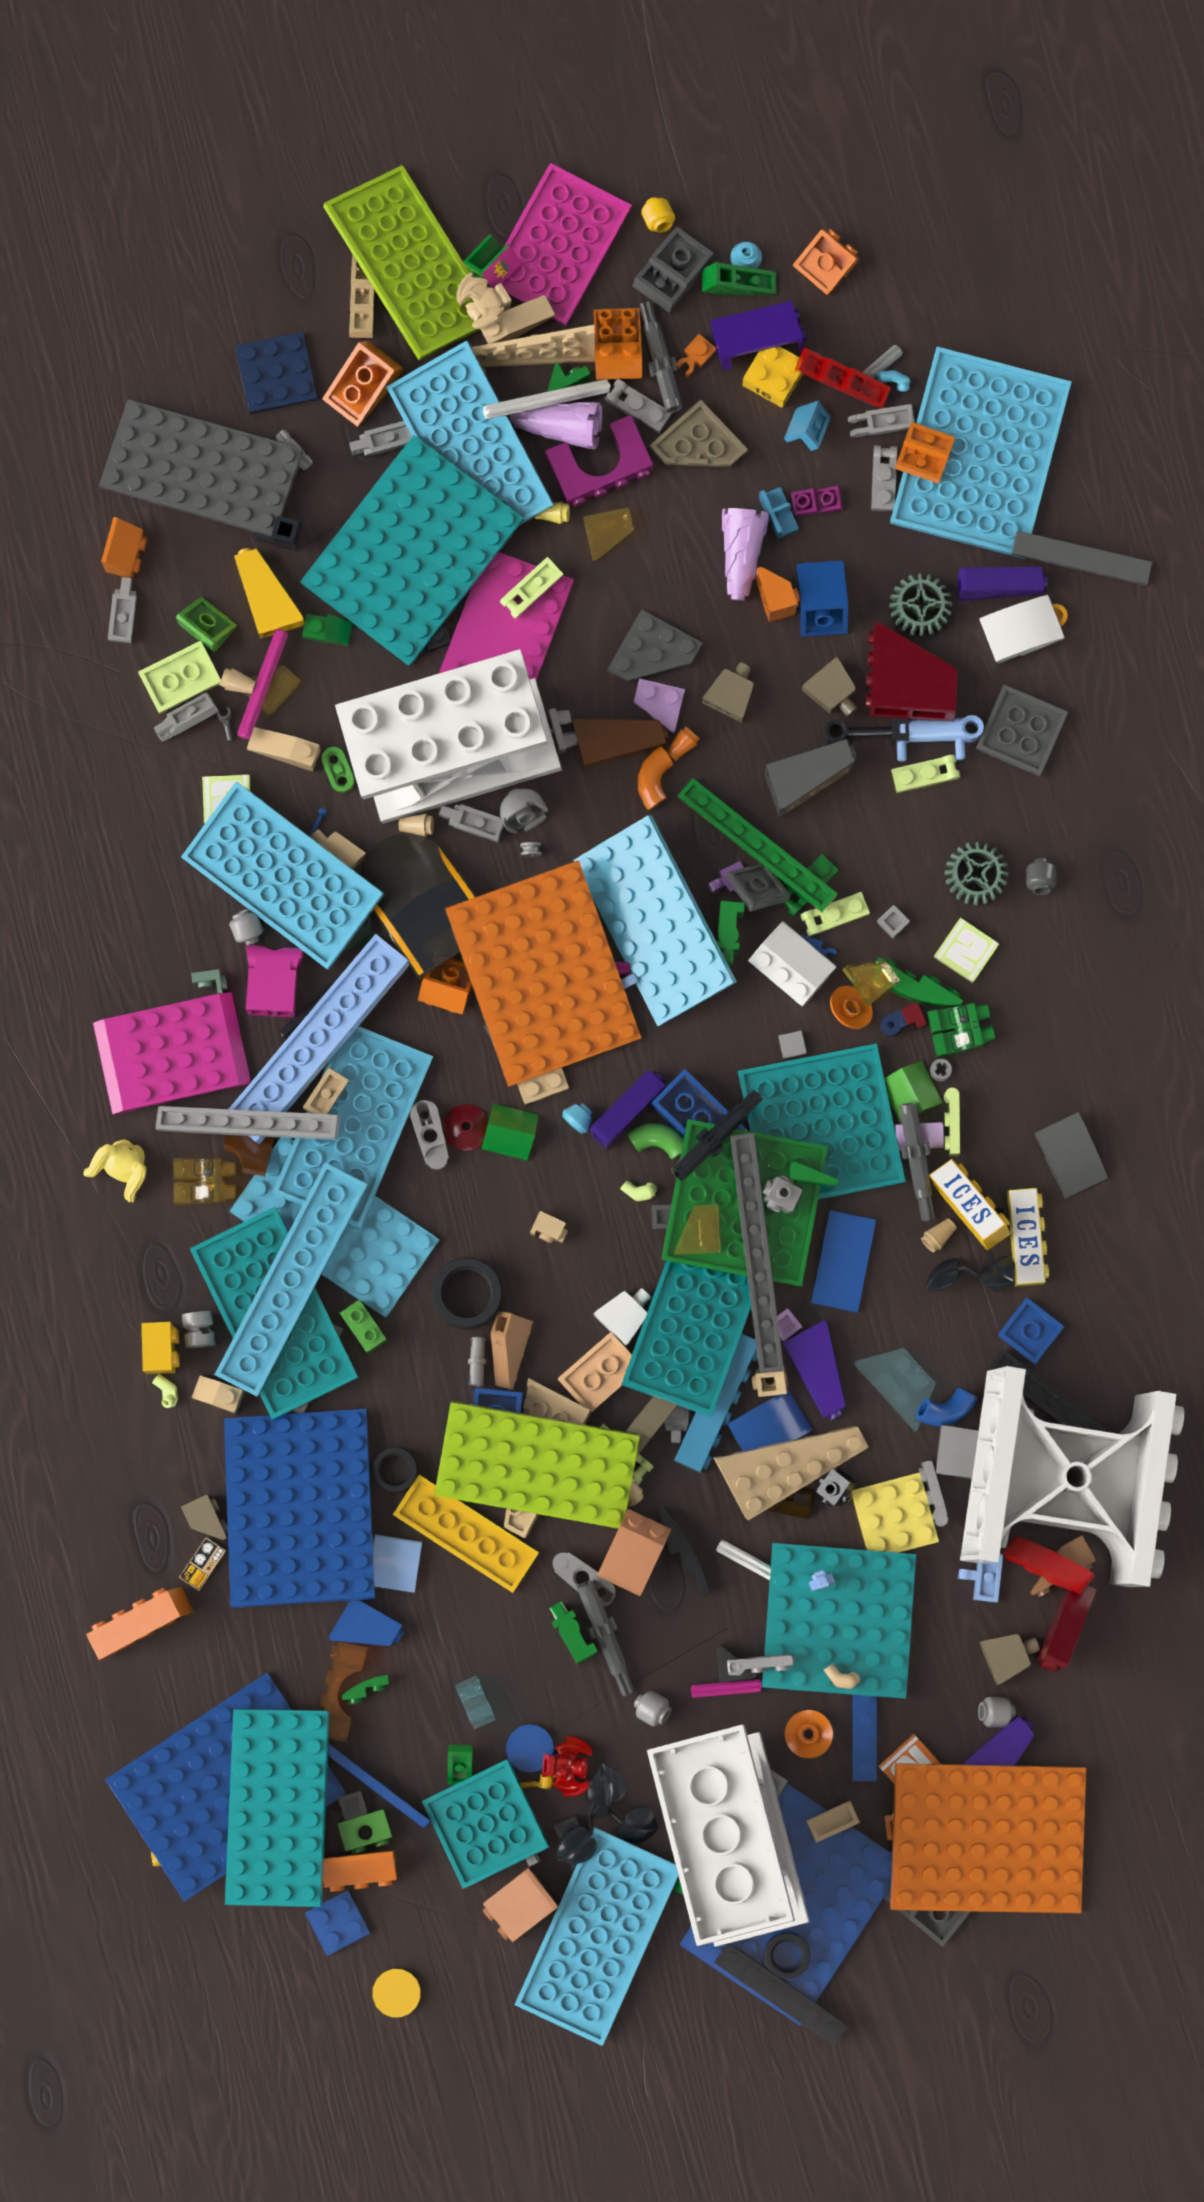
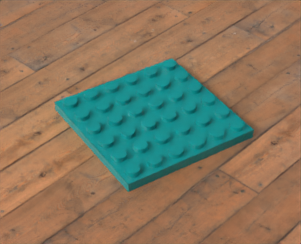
(833, 1103)
(853, 1623)

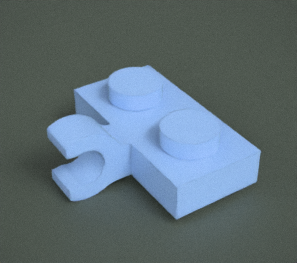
(986, 1580)

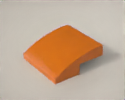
(925, 452)

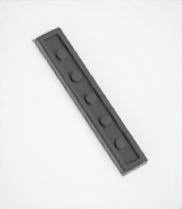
(1081, 558)

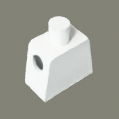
(624, 1315)

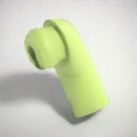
(639, 1193)
(168, 1389)

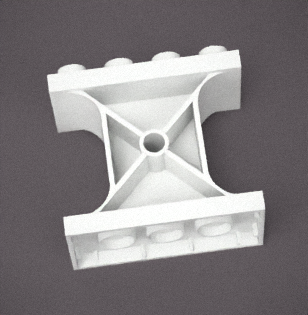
(448, 737)
(1110, 1487)
(728, 1836)

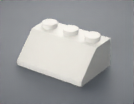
(792, 963)

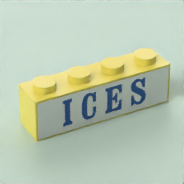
(1026, 1237)

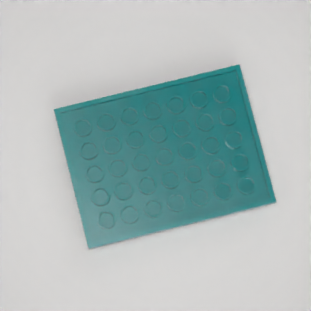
(412, 550)

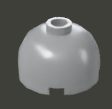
(522, 809)

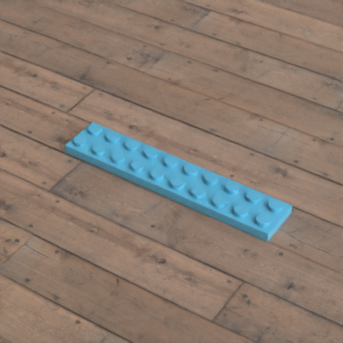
(291, 1279)

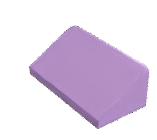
(930, 1132)

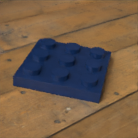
(276, 372)

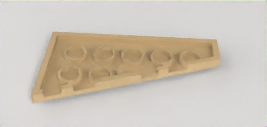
(563, 346)
(543, 1403)
(778, 1470)

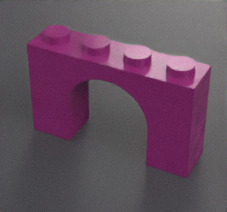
(578, 486)

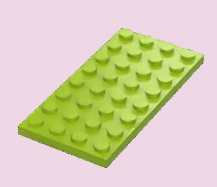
(405, 259)
(536, 1464)

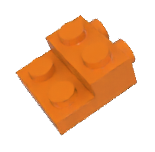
(826, 260)

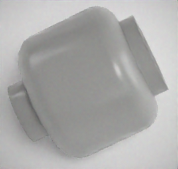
(246, 927)
(652, 1708)
(996, 1711)

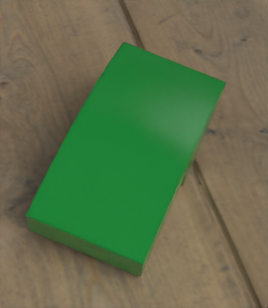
(359, 1691)

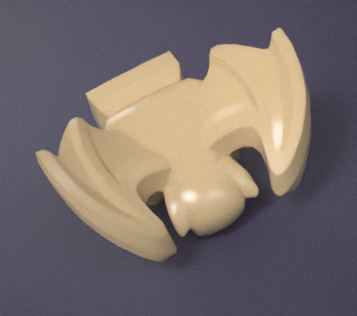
(486, 301)

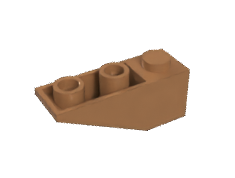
(508, 1346)
(1075, 1550)

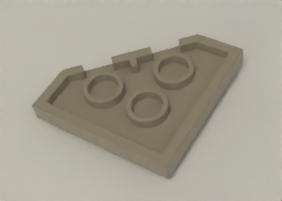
(698, 440)

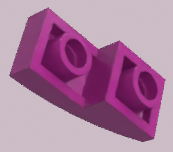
(817, 501)

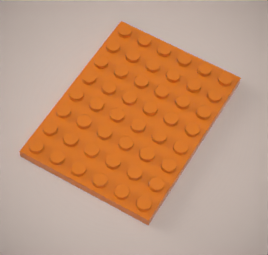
(543, 973)
(988, 1838)

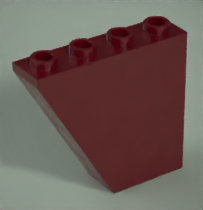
(908, 679)
(1065, 1630)

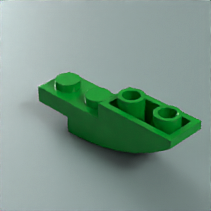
(925, 992)

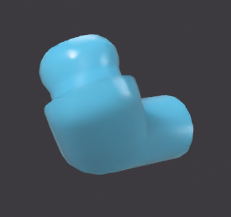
(894, 376)

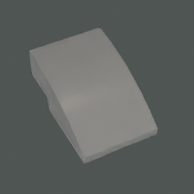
(956, 1452)

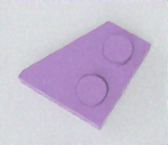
(660, 702)

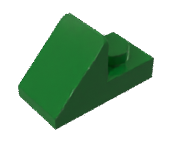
(575, 377)
(327, 629)
(459, 1763)

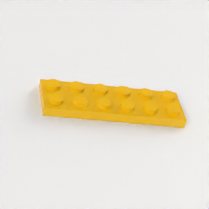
(466, 1534)

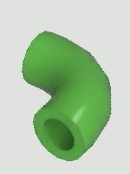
(657, 1135)

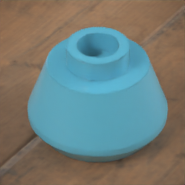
(750, 258)
(578, 1117)

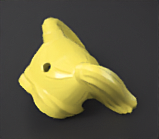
(121, 1162)

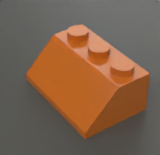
(359, 1870)

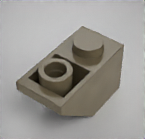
(204, 1518)

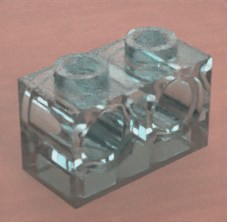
(475, 1702)

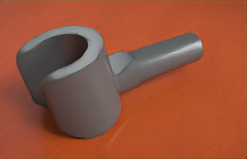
(226, 723)

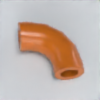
(650, 778)

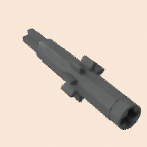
(661, 364)
(916, 1153)
(602, 1629)

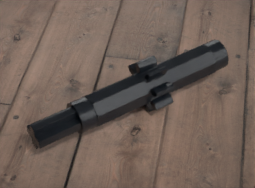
(710, 1141)

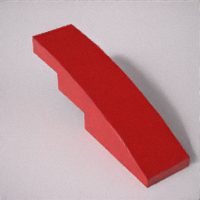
(842, 378)
(1049, 1564)

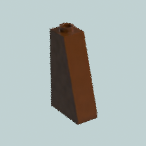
(612, 740)

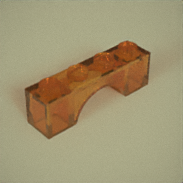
(347, 1660)

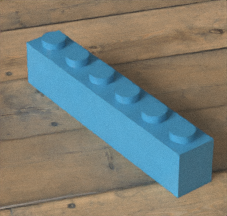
(703, 1429)

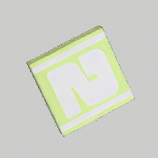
(216, 788)
(966, 950)

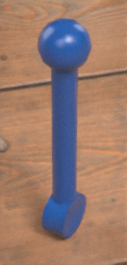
(322, 812)

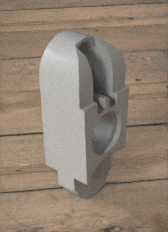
(435, 1152)
(568, 1566)

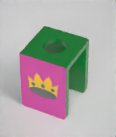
(492, 262)

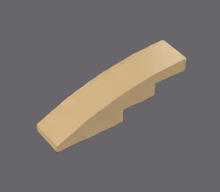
(361, 303)

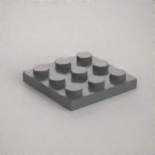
(1021, 730)

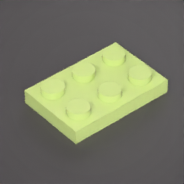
(180, 677)

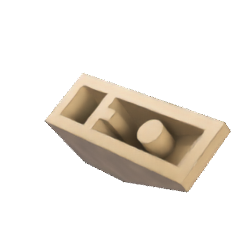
(519, 320)
(284, 748)

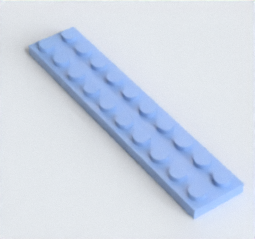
(324, 1030)

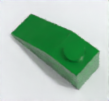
(737, 280)

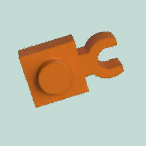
(697, 353)

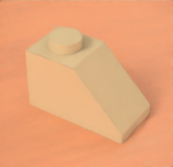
(218, 1394)

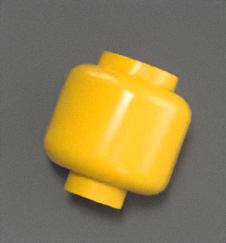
(658, 214)

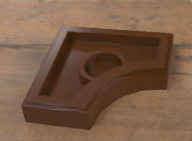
(252, 1155)

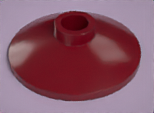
(462, 1139)

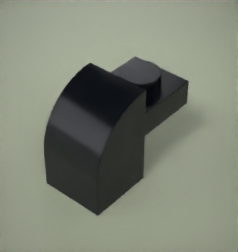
(284, 534)

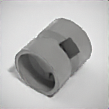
(198, 1329)

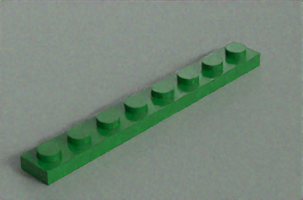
(757, 845)

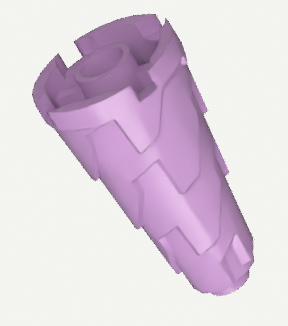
(563, 422)
(742, 546)

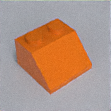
(123, 549)
(777, 595)
(447, 986)

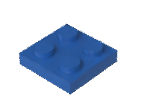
(1030, 1331)
(337, 1922)

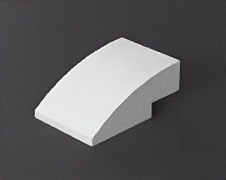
(1022, 628)

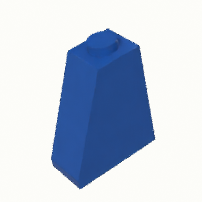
(366, 1626)

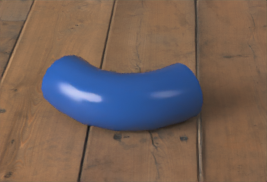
(948, 1412)

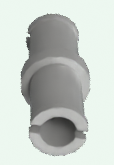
(477, 1361)

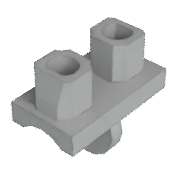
(557, 720)

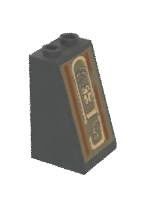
(806, 774)

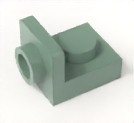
(206, 978)

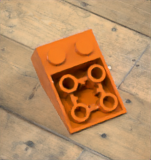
(617, 343)

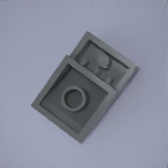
(672, 269)
(1071, 1155)
(936, 1924)

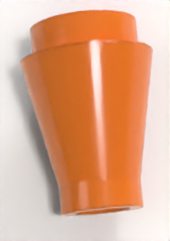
(682, 743)

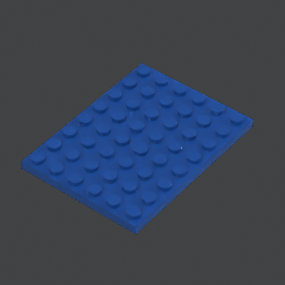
(299, 1508)
(183, 1791)
(841, 1889)

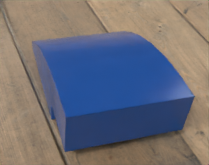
(770, 1423)

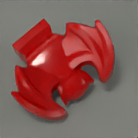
(566, 1766)

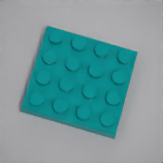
(485, 1823)

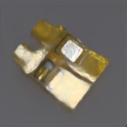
(210, 1179)

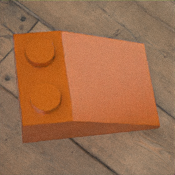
(362, 382)

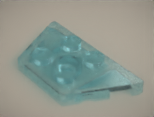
(899, 1382)

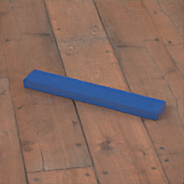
(377, 1786)

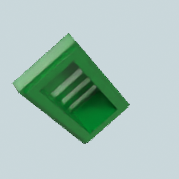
(801, 1173)

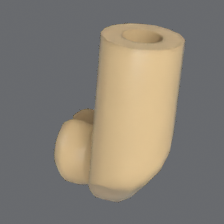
(840, 1680)

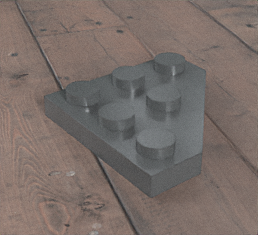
(652, 649)

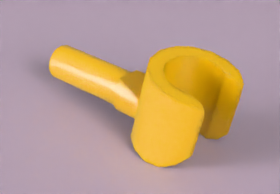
(544, 1782)

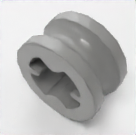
(530, 849)
(933, 1068)

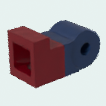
(902, 1019)

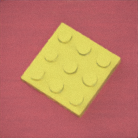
(895, 1515)

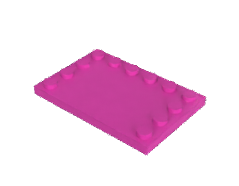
(562, 240)
(490, 629)

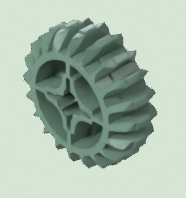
(910, 606)
(970, 864)

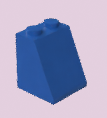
(822, 598)

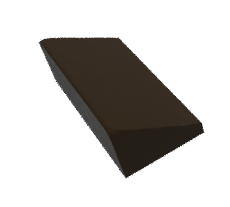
(797, 1504)

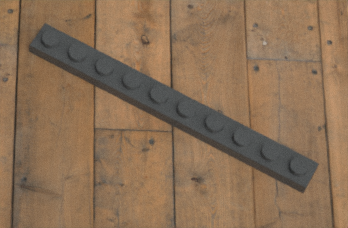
(756, 1253)

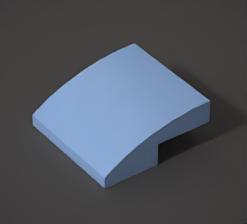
(396, 1562)

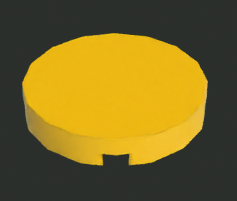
(396, 1992)

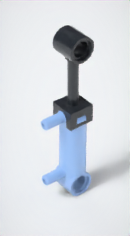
(913, 730)

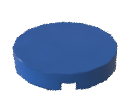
(527, 1746)

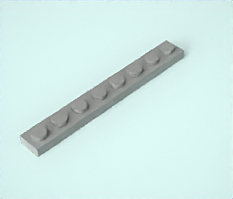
(248, 1123)

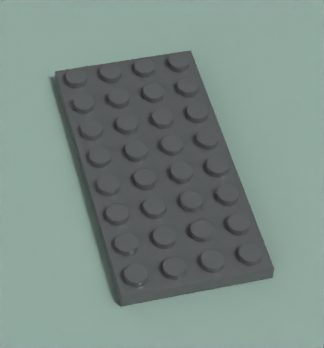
(200, 468)

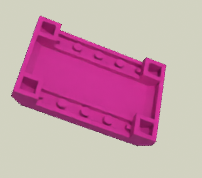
(172, 1052)

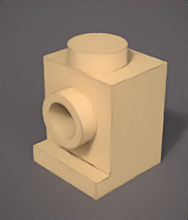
(549, 1228)
(765, 1388)

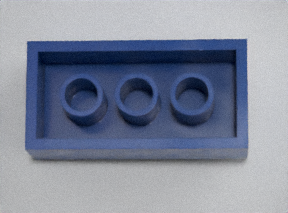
(688, 1100)

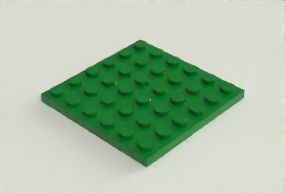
(715, 1185)

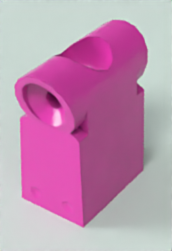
(272, 981)

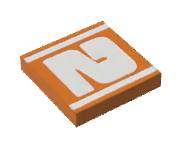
(909, 1752)

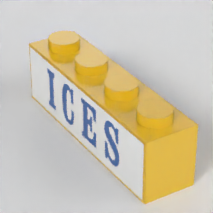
(969, 1204)

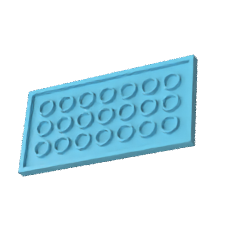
(445, 410)
(282, 875)
(655, 921)
(372, 1115)
(367, 1262)
(598, 1937)

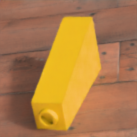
(266, 596)

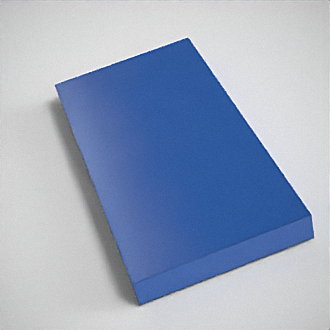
(843, 1261)

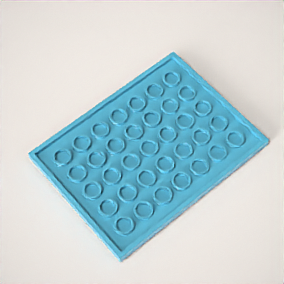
(1000, 454)

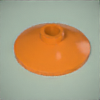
(850, 1007)
(821, 1736)

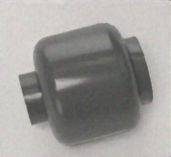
(1041, 876)

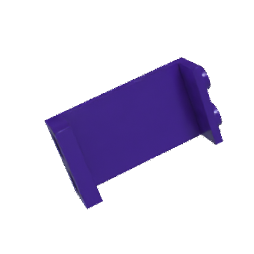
(757, 331)

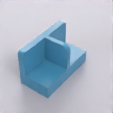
(809, 425)
(779, 512)

